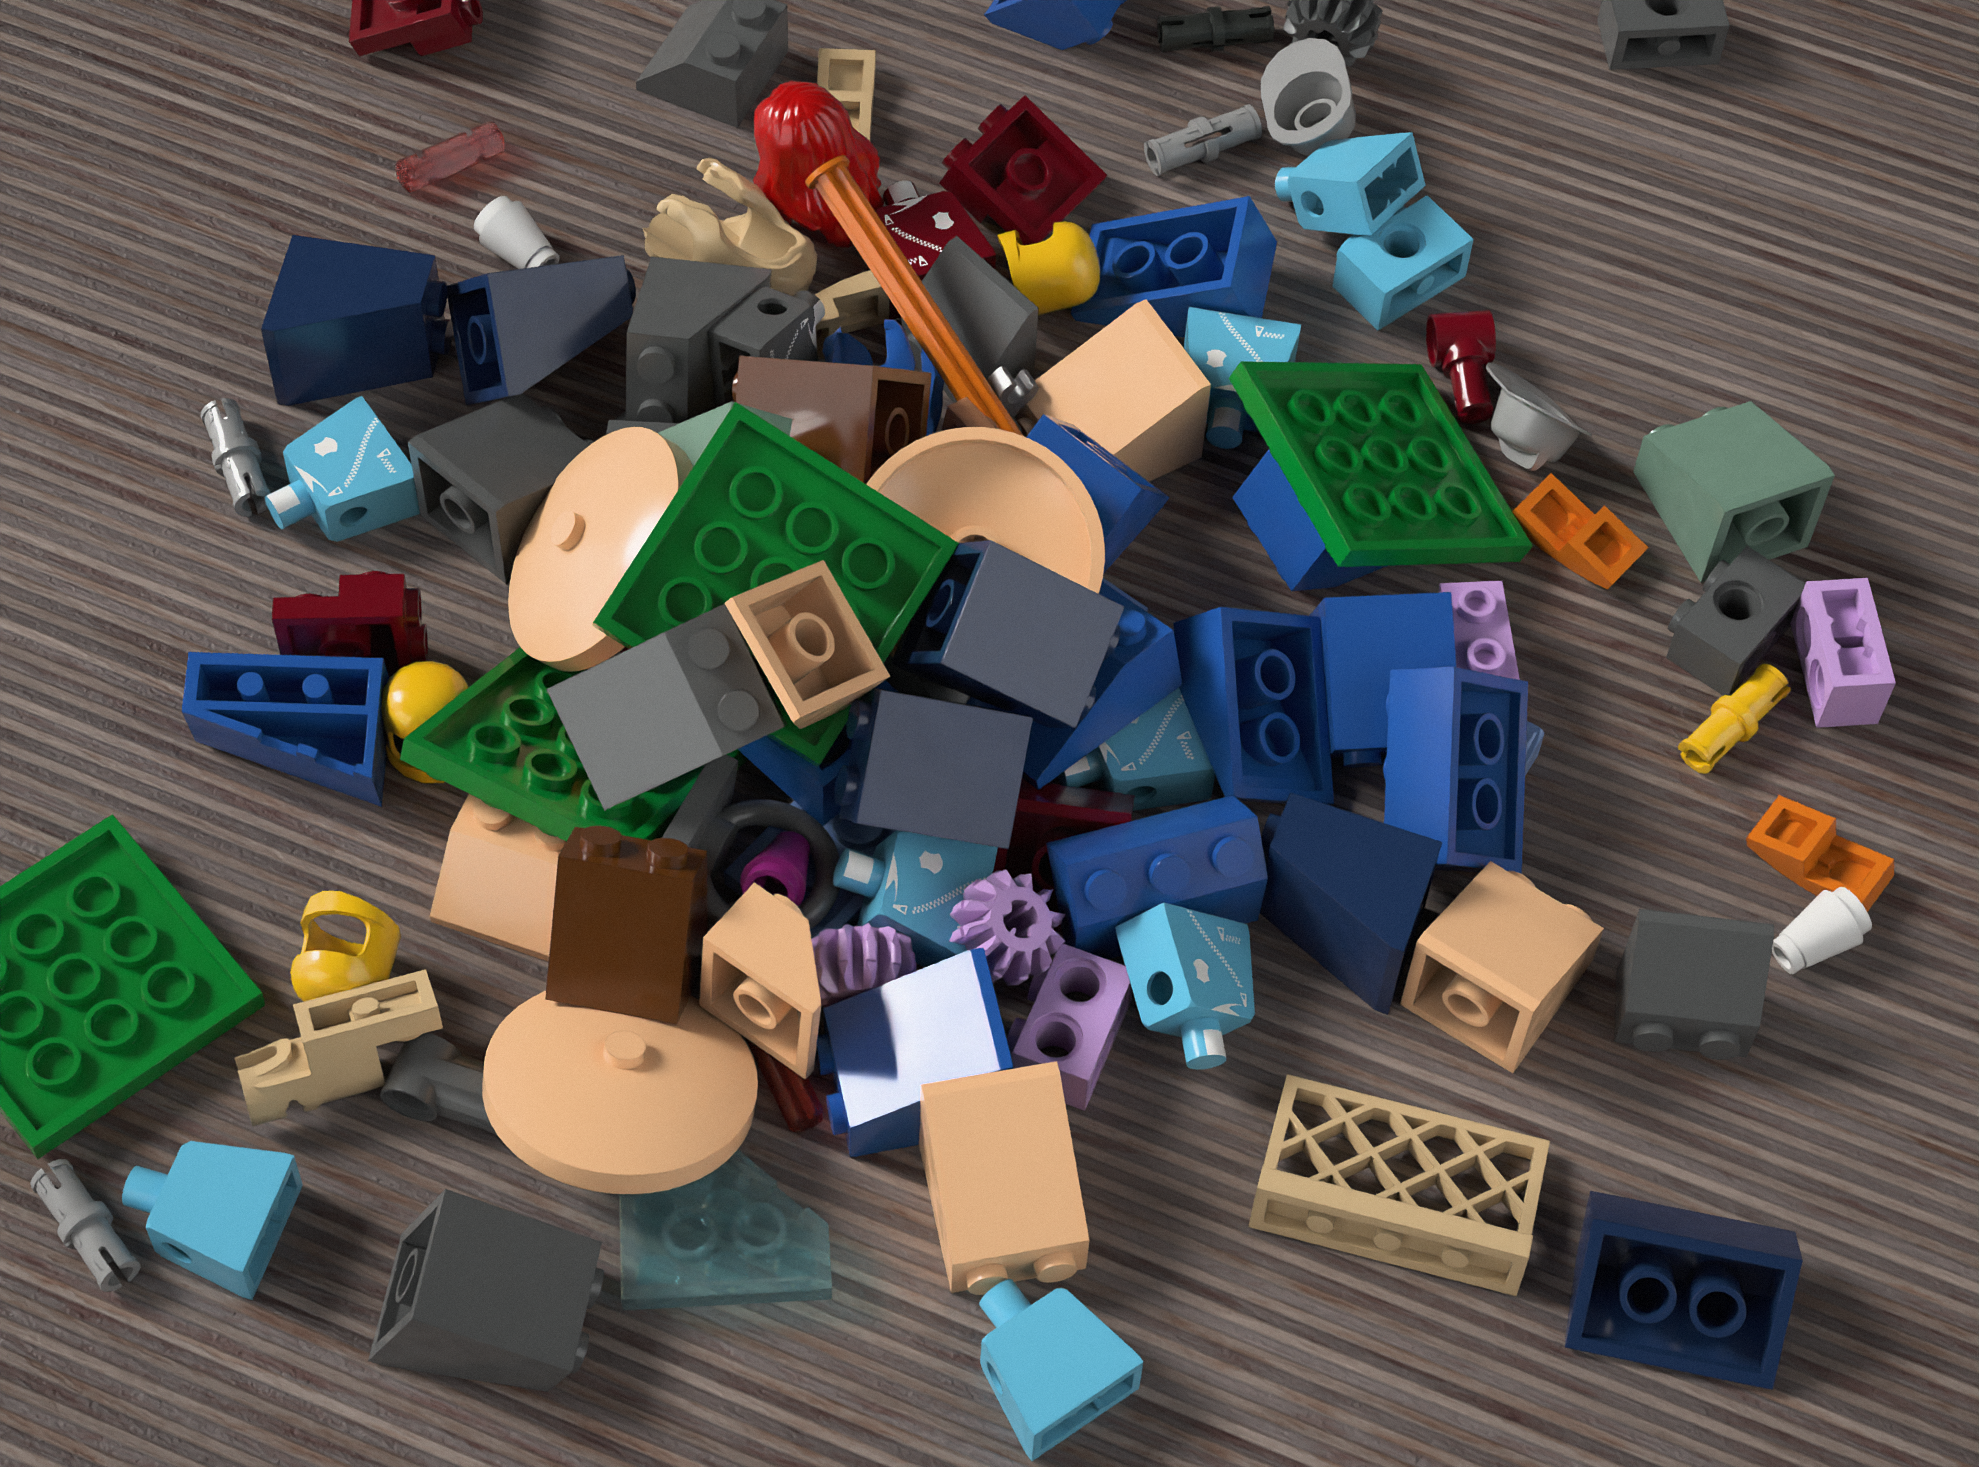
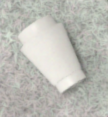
(513, 234)
(1822, 930)

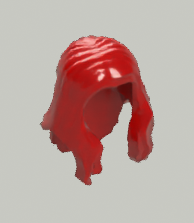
(795, 135)

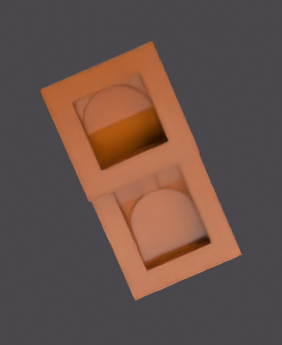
(1568, 531)
(1809, 853)

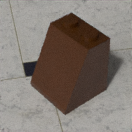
(839, 409)
(627, 924)

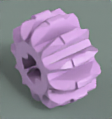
(1013, 903)
(859, 960)

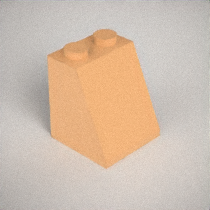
(1130, 394)
(1499, 964)
(1003, 1178)

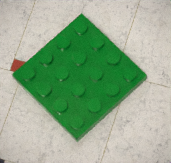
(1379, 464)
(759, 512)
(516, 756)
(102, 984)

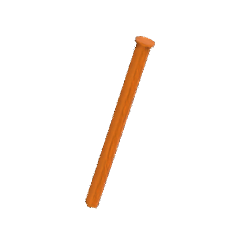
(906, 290)

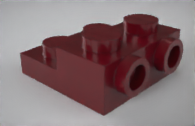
(423, 23)
(1021, 172)
(367, 619)

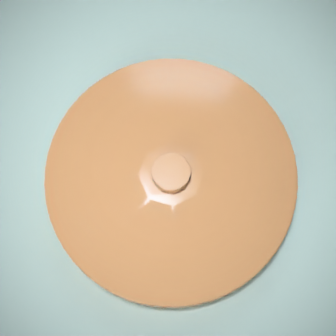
(999, 490)
(586, 541)
(618, 1095)

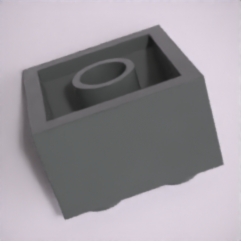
(719, 57)
(983, 310)
(1692, 984)

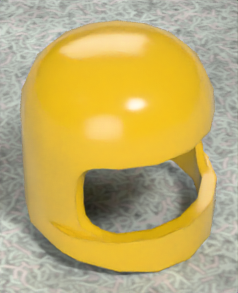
(1054, 271)
(410, 700)
(336, 965)

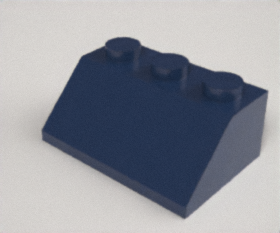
(1682, 1290)

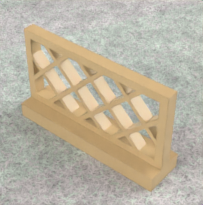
(1390, 1223)

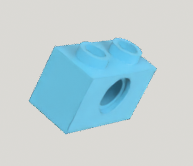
(1402, 262)

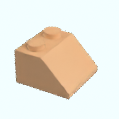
(808, 643)
(498, 879)
(764, 977)

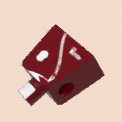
(926, 225)

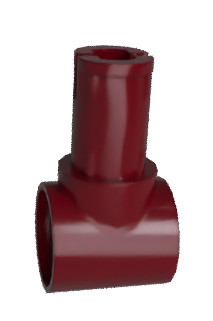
(1463, 347)

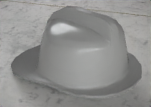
(1308, 95)
(1529, 422)

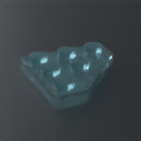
(721, 1243)

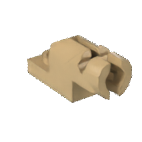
(336, 1046)

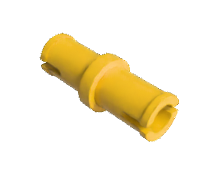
(1734, 718)

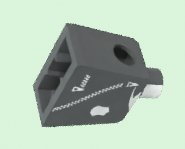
(763, 326)

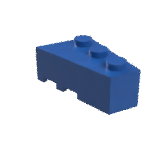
(294, 715)

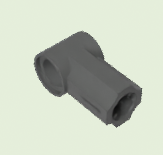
(434, 1081)

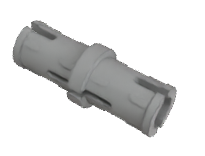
(1234, 127)
(236, 456)
(85, 1225)

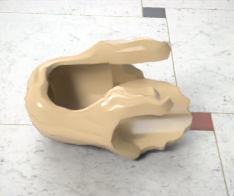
(751, 240)

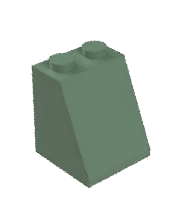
(1733, 485)

